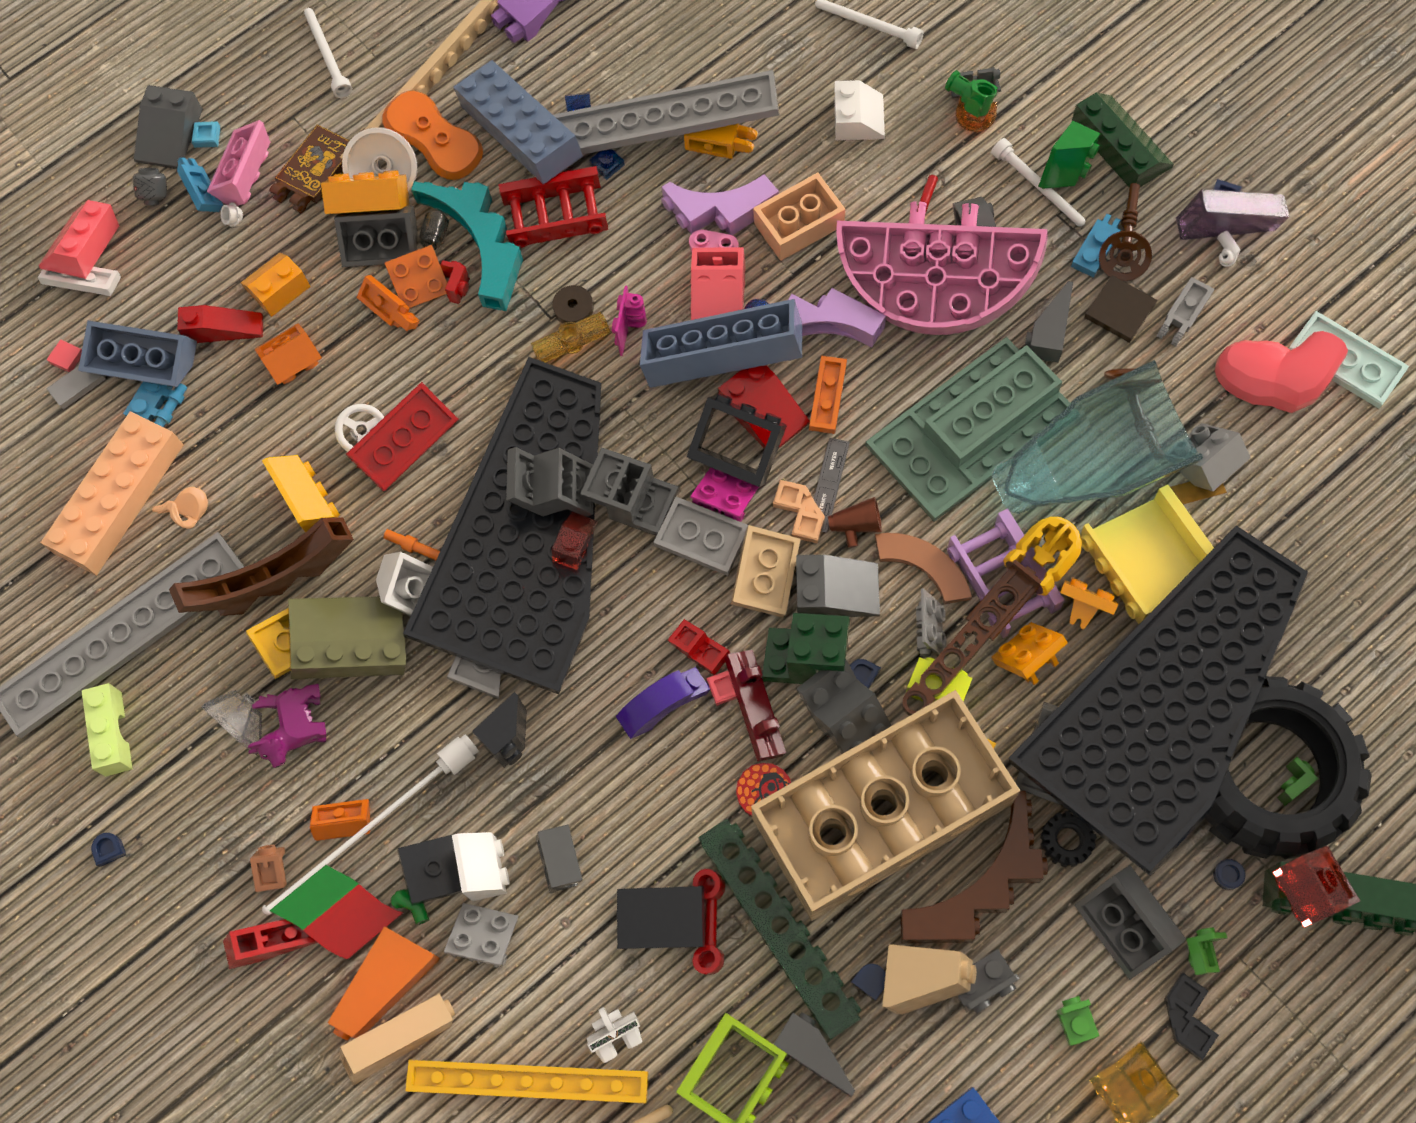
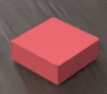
(65, 356)
(721, 688)

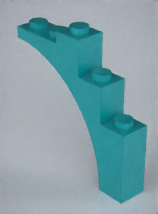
(470, 208)

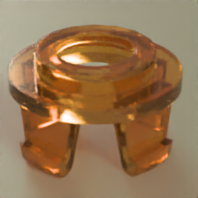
(973, 123)

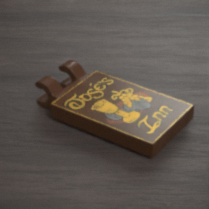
(309, 168)

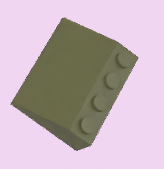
(345, 638)

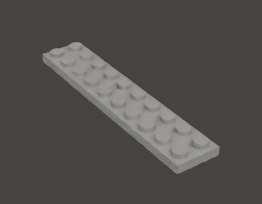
(673, 112)
(109, 640)

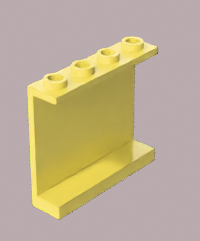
(1147, 551)

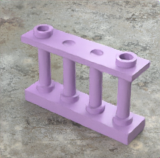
(1006, 529)

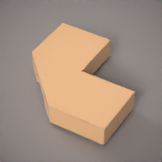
(798, 499)

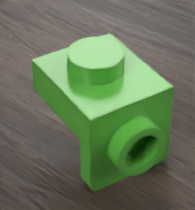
(1202, 952)

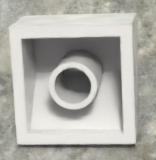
(858, 111)
(480, 865)

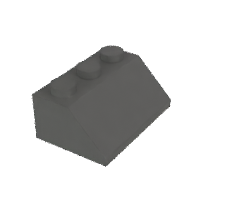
(375, 236)
(1130, 922)

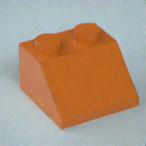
(288, 354)

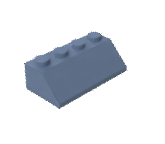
(136, 354)

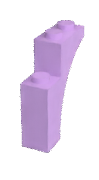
(729, 209)
(840, 316)

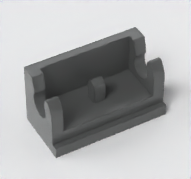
(558, 858)

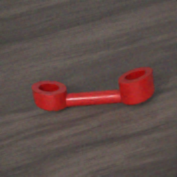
(709, 959)

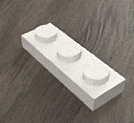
(98, 281)

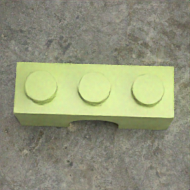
(107, 747)

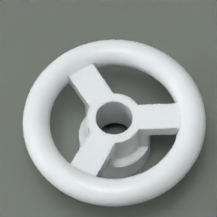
(343, 419)

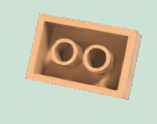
(798, 216)

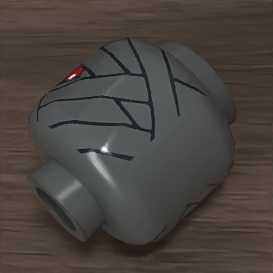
(149, 185)

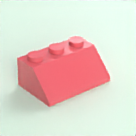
(81, 240)

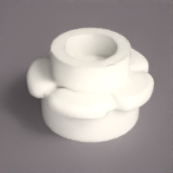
(231, 215)

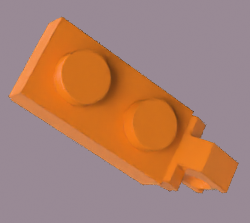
(386, 304)

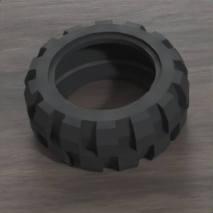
(1341, 773)

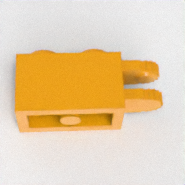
(721, 140)

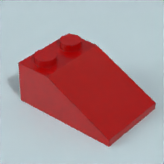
(766, 392)

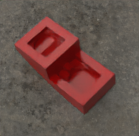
(698, 647)

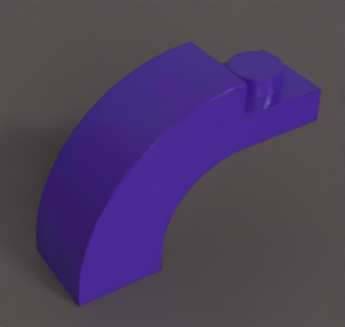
(660, 699)

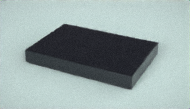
(660, 917)

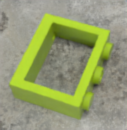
(707, 1055)

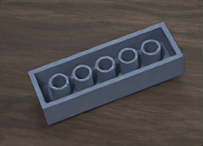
(518, 121)
(721, 343)

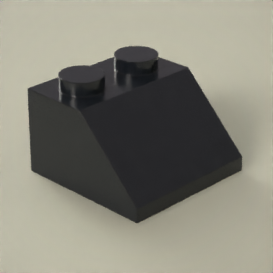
(504, 731)

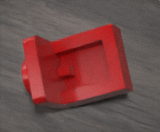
(458, 280)

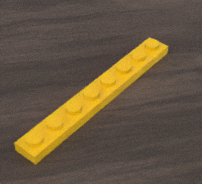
(527, 1081)

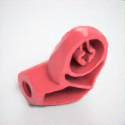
(1278, 376)

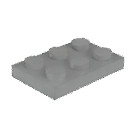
(701, 536)

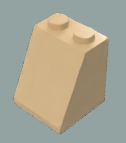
(924, 977)

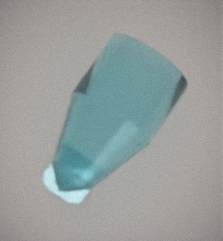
(1100, 446)

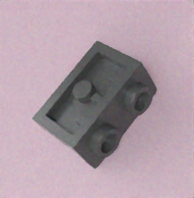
(992, 977)

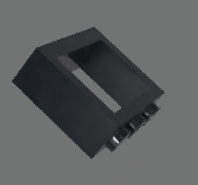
(729, 466)

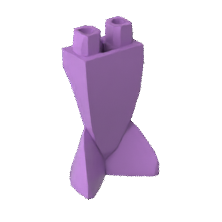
(523, 17)

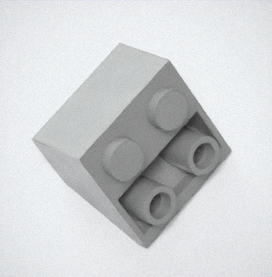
(1222, 455)

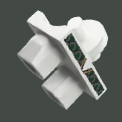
(602, 1040)

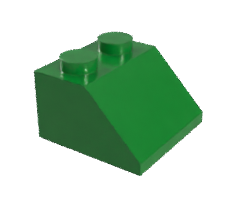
(1070, 157)

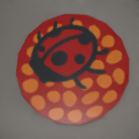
(758, 783)

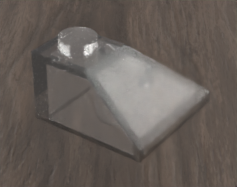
(237, 716)

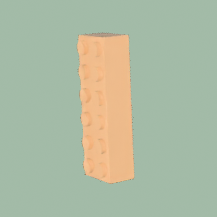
(112, 493)

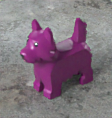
(294, 724)

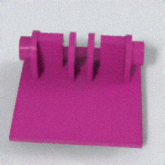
(630, 314)
(724, 493)

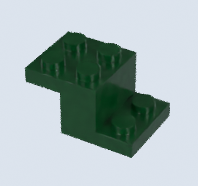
(809, 646)

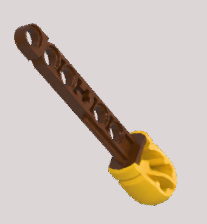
(1021, 583)

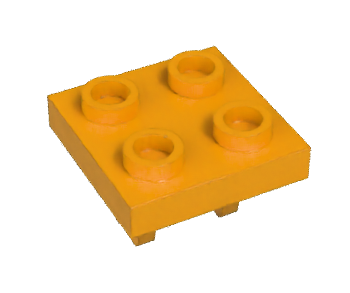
(1086, 601)
(1030, 651)

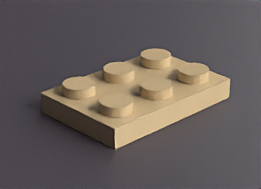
(765, 571)

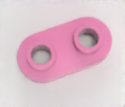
(712, 240)

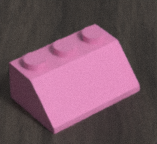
(240, 164)

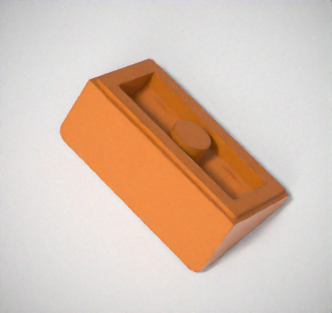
(339, 819)

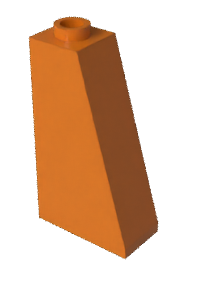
(381, 981)

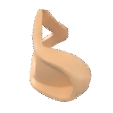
(190, 503)

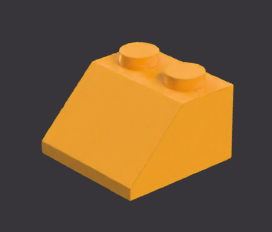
(276, 283)

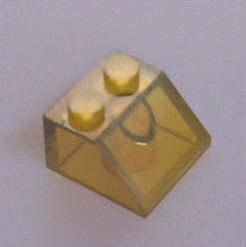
(1134, 1086)

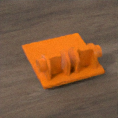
(417, 276)

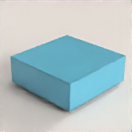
(205, 134)

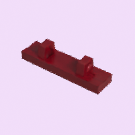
(755, 705)

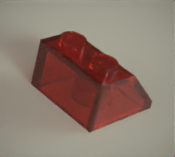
(1315, 886)

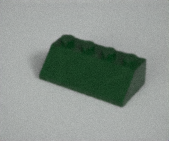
(1121, 140)

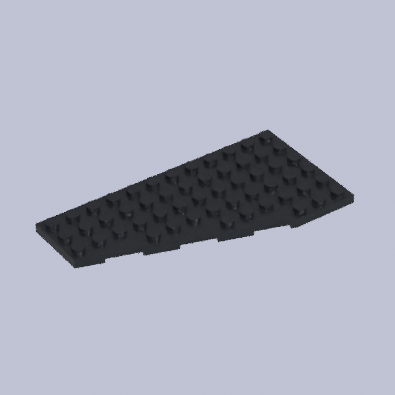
(495, 581)
(1163, 714)

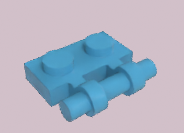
(150, 399)

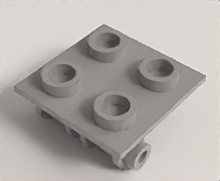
(930, 617)
(481, 935)

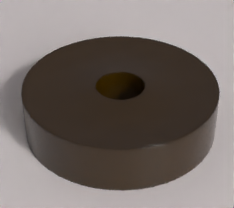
(572, 295)

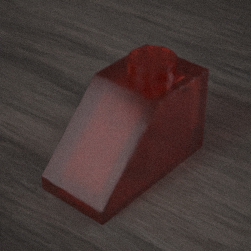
(573, 540)

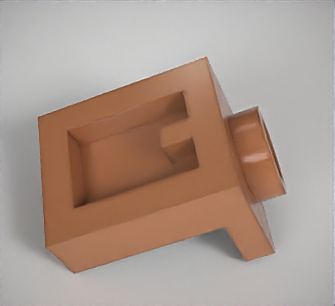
(268, 868)

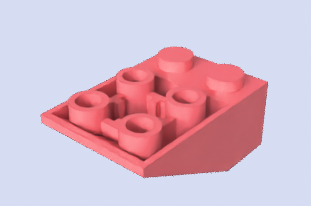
(717, 281)

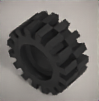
(1059, 854)

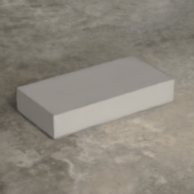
(73, 386)

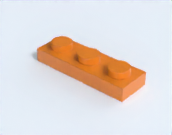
(828, 394)

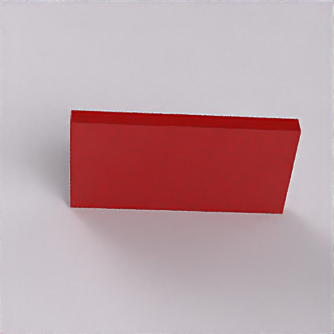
(402, 437)

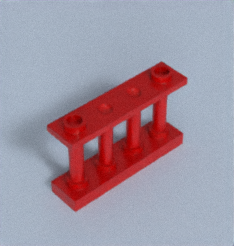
(561, 185)

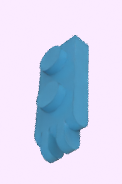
(197, 184)
(1088, 256)

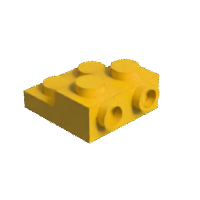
(273, 643)

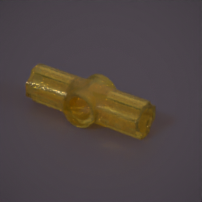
(583, 330)

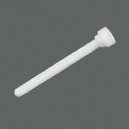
(910, 36)
(340, 85)
(1004, 151)

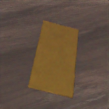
(1189, 493)

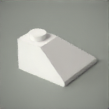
(401, 581)

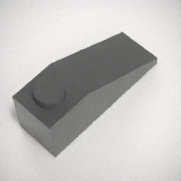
(1050, 328)
(809, 1048)

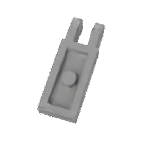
(1186, 309)

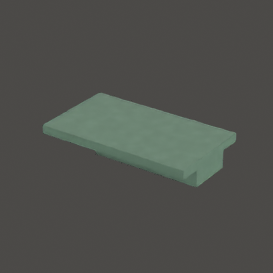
(968, 426)

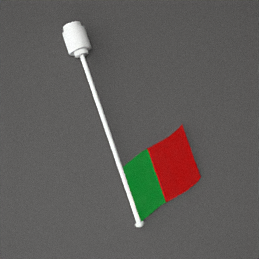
(336, 907)

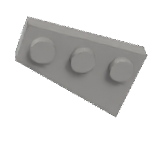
(475, 677)

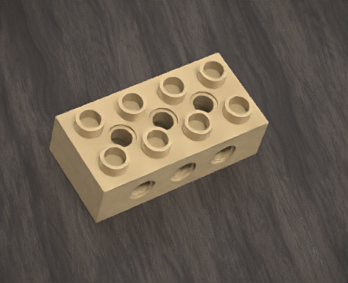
(887, 768)

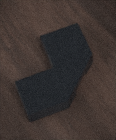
(1181, 1005)

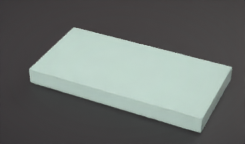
(1366, 369)

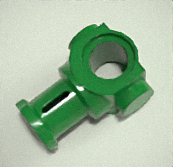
(975, 94)

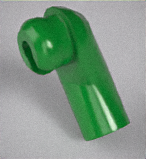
(401, 900)

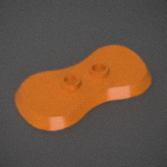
(447, 148)

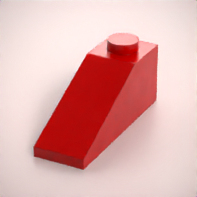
(217, 324)
(263, 942)

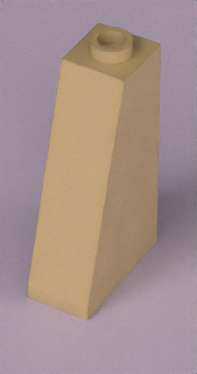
(395, 1038)

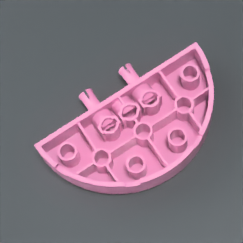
(940, 275)

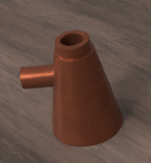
(856, 518)

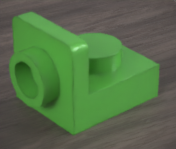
(1302, 778)
(1077, 1021)

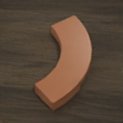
(928, 558)

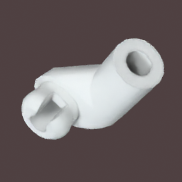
(1230, 249)

